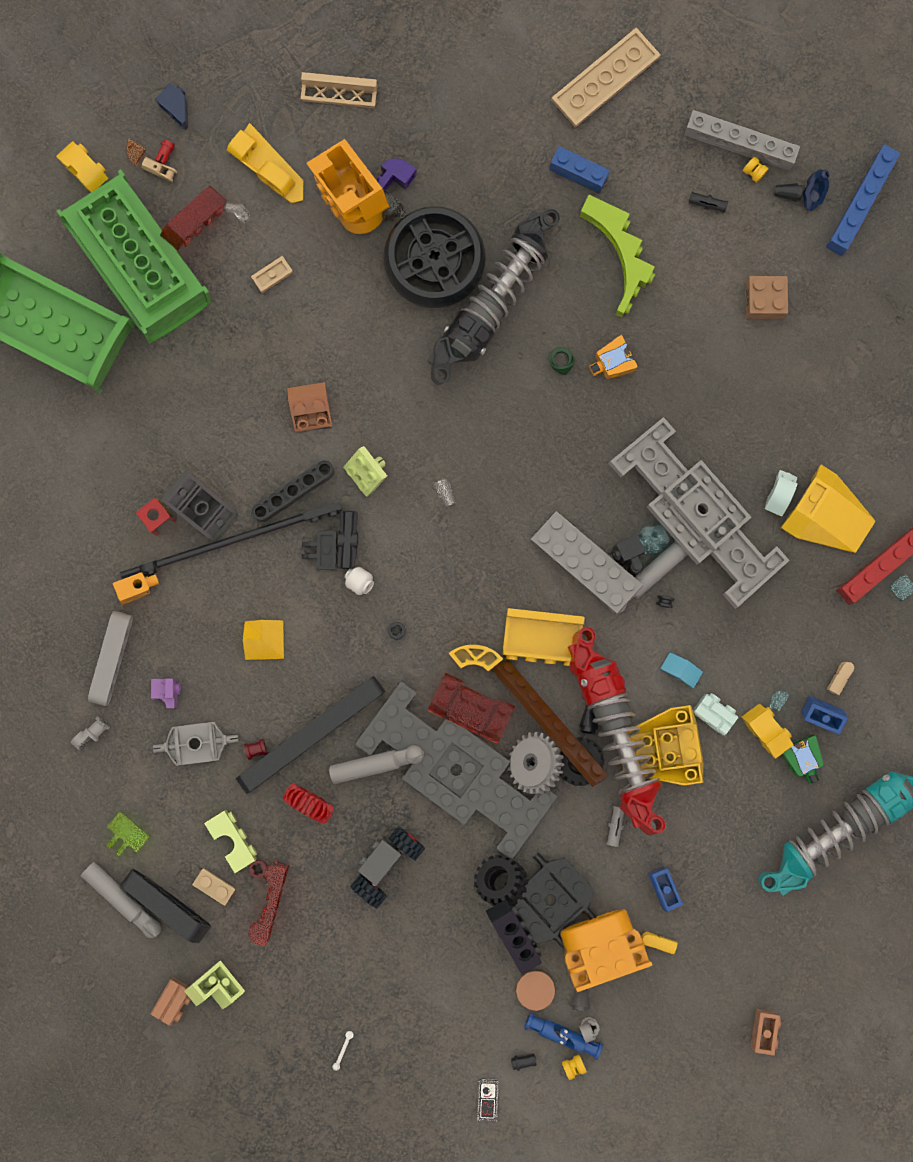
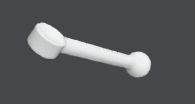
(349, 1035)

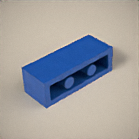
(579, 169)

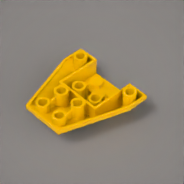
(829, 514)
(673, 746)

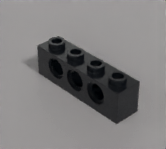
(514, 937)

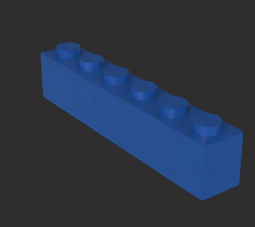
(863, 200)

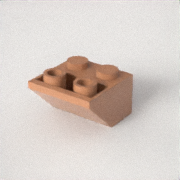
(309, 407)

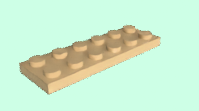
(605, 77)

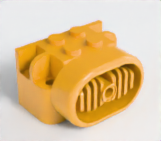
(349, 188)
(603, 950)

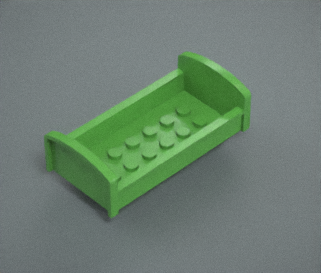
(135, 259)
(59, 325)

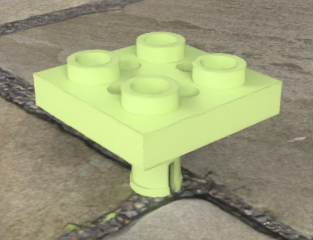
(366, 470)

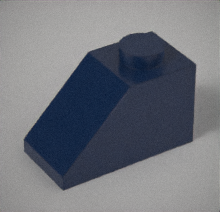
(174, 103)

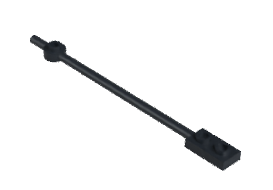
(312, 515)

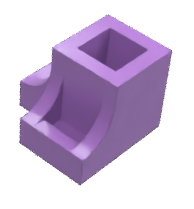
(166, 690)

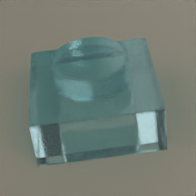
(902, 587)
(778, 700)

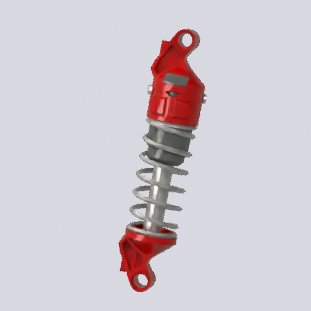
(605, 694)

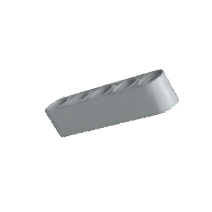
(110, 658)

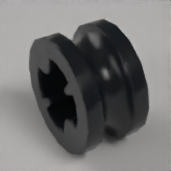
(665, 601)
(400, 635)

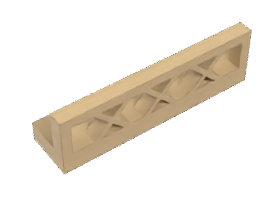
(338, 83)

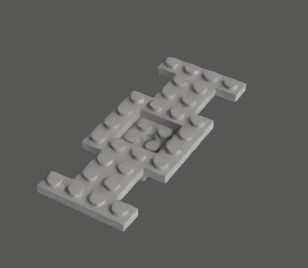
(717, 528)

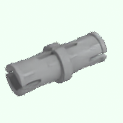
(615, 827)

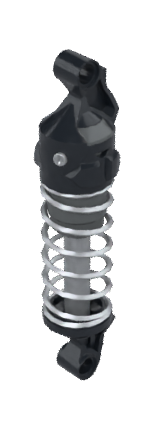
(476, 324)

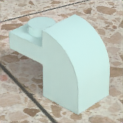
(781, 493)

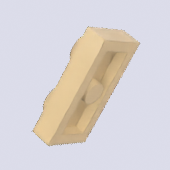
(272, 274)
(214, 886)

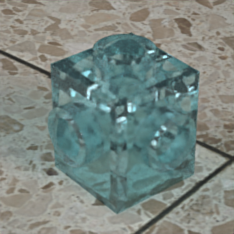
(653, 538)

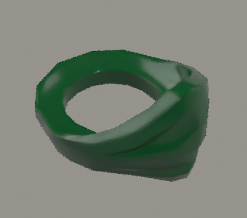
(565, 369)

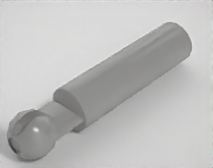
(658, 568)
(375, 764)
(121, 900)

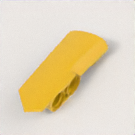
(267, 164)

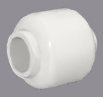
(359, 580)

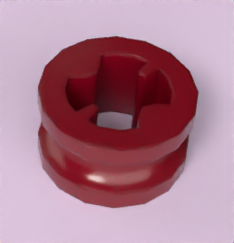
(252, 870)

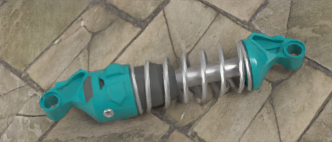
(879, 805)

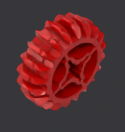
(308, 803)

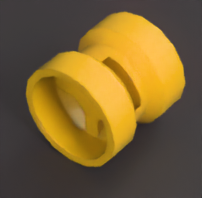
(758, 173)
(574, 1067)

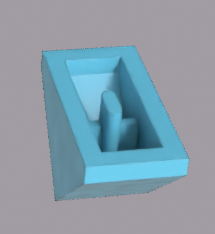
(681, 669)

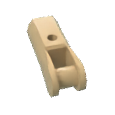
(157, 168)
(840, 678)

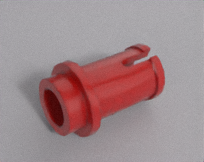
(165, 151)

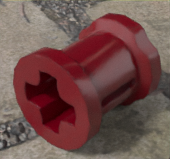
(255, 749)

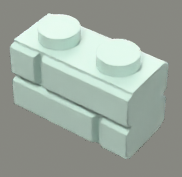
(715, 714)

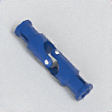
(566, 1036)

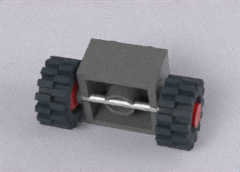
(377, 864)

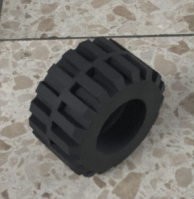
(577, 778)
(491, 870)

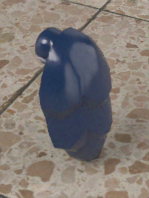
(816, 189)

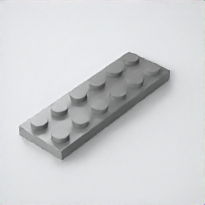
(586, 562)

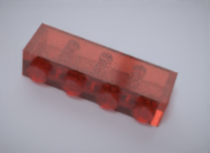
(193, 218)

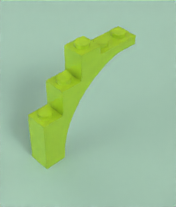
(611, 222)

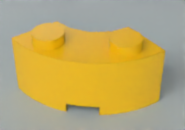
(77, 161)
(475, 655)
(771, 735)

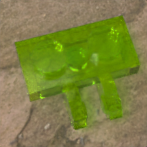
(128, 832)

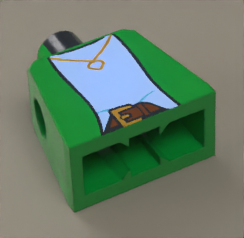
(804, 758)

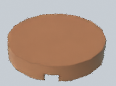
(535, 990)

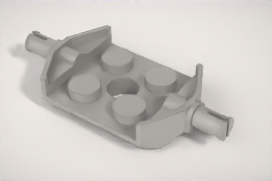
(211, 743)

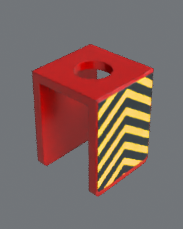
(164, 515)

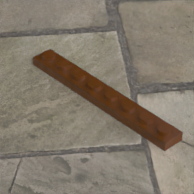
(550, 723)

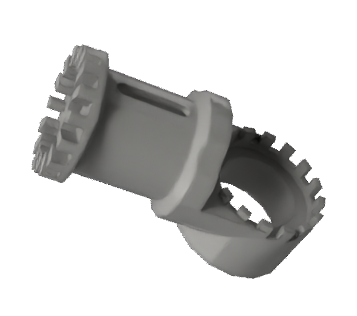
(92, 732)
(586, 1029)

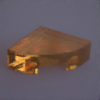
(135, 151)

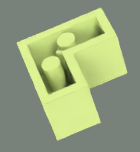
(218, 983)

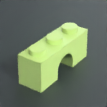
(225, 825)

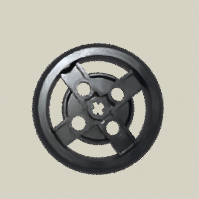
(465, 241)

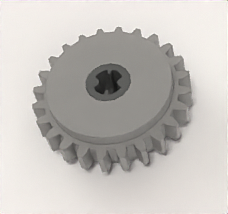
(535, 763)

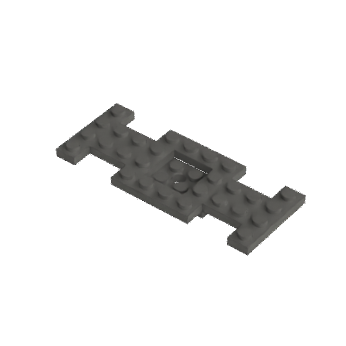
(476, 785)

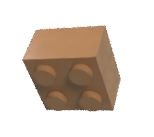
(766, 297)

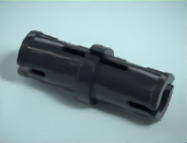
(708, 202)

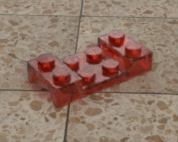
(471, 709)
(261, 929)

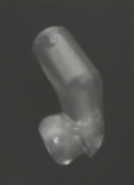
(239, 210)

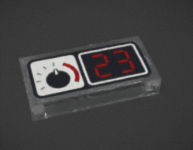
(487, 1100)

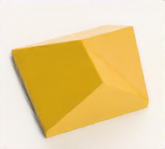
(263, 639)

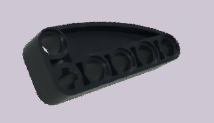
(166, 906)

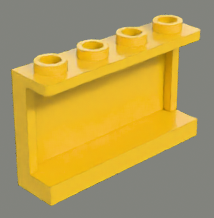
(540, 635)

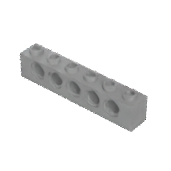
(741, 140)

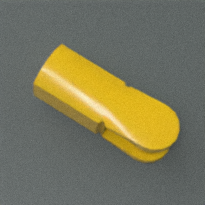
(659, 942)

